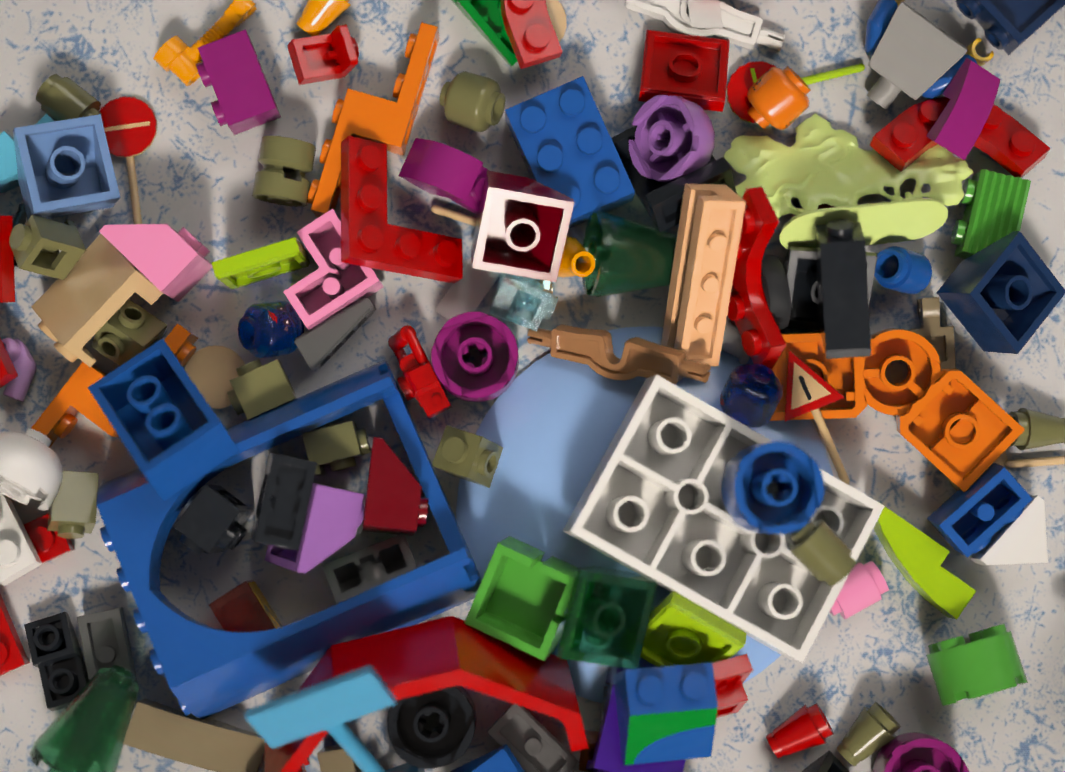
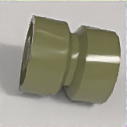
(283, 156)

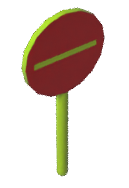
(749, 73)

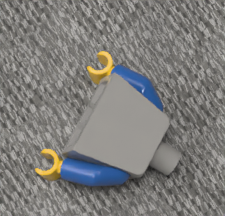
(912, 53)

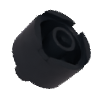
(442, 745)

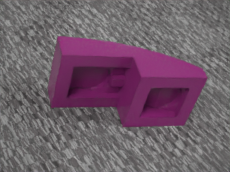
(970, 103)

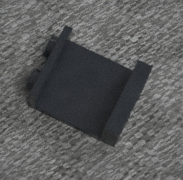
(665, 199)

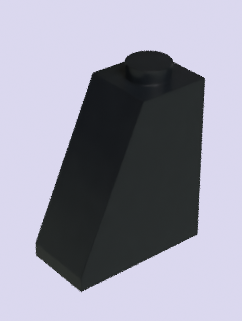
(842, 289)

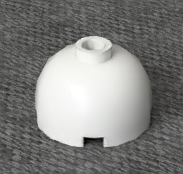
(29, 468)

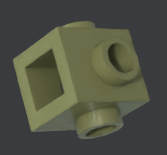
(128, 333)

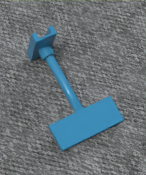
(327, 709)

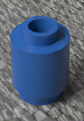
(903, 270)

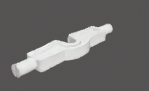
(738, 26)

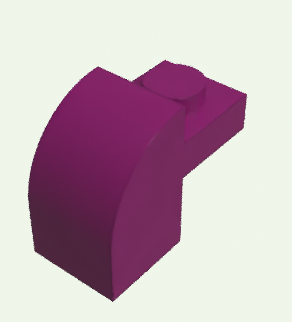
(445, 172)

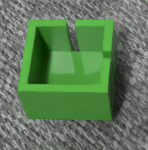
(523, 598)

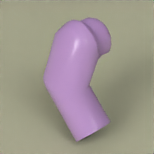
(24, 366)

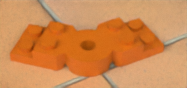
(933, 406)

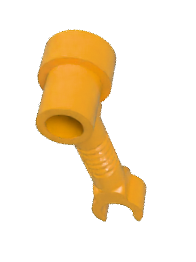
(182, 59)

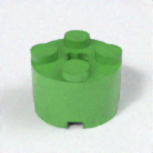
(975, 668)

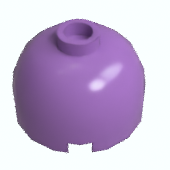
(671, 138)

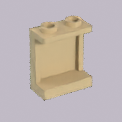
(89, 297)

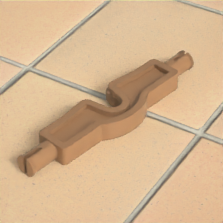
(638, 357)

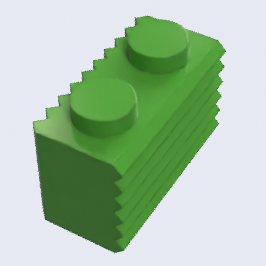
(992, 211)

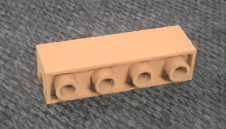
(703, 271)

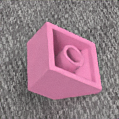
(162, 255)

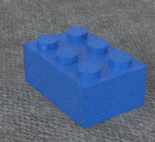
(570, 149)
(163, 420)

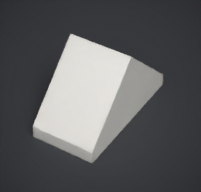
(1020, 541)

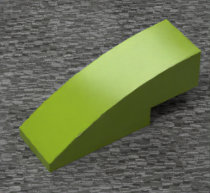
(920, 564)

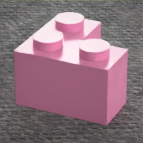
(334, 283)

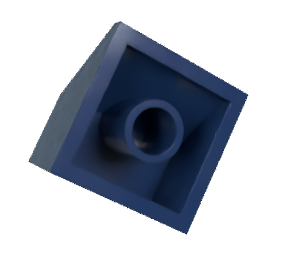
(1002, 294)

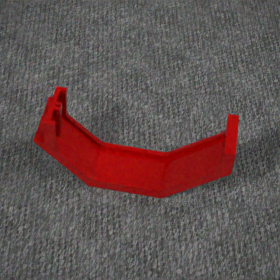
(439, 657)

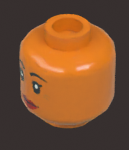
(778, 98)

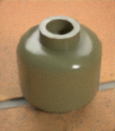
(472, 101)

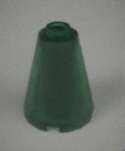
(626, 255)
(92, 726)

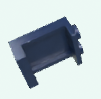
(1009, 21)

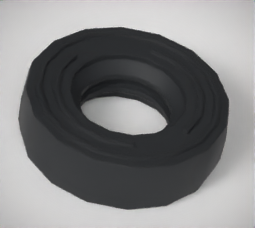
(776, 290)

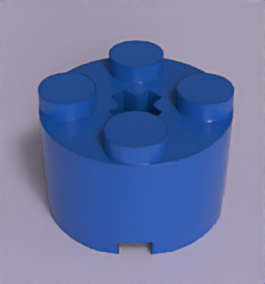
(784, 510)

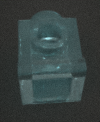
(527, 312)

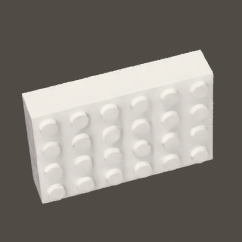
(664, 517)

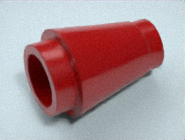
(801, 731)

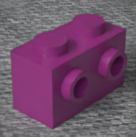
(237, 82)

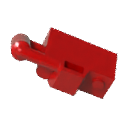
(419, 376)

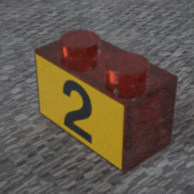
(245, 610)

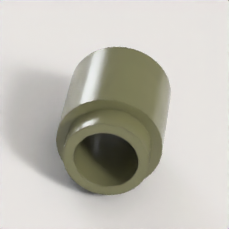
(65, 99)
(822, 552)

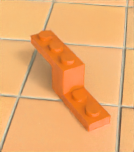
(375, 118)
(75, 396)

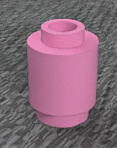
(860, 590)

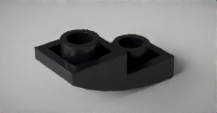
(58, 657)

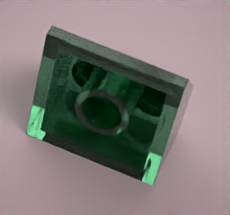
(607, 617)

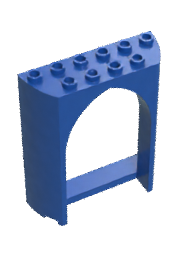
(222, 668)

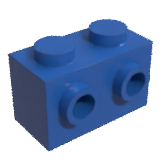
(975, 516)

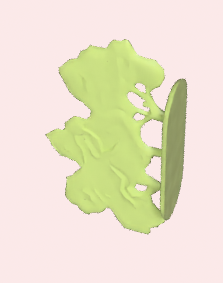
(834, 171)

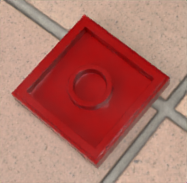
(685, 68)

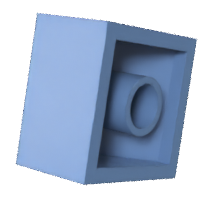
(65, 167)

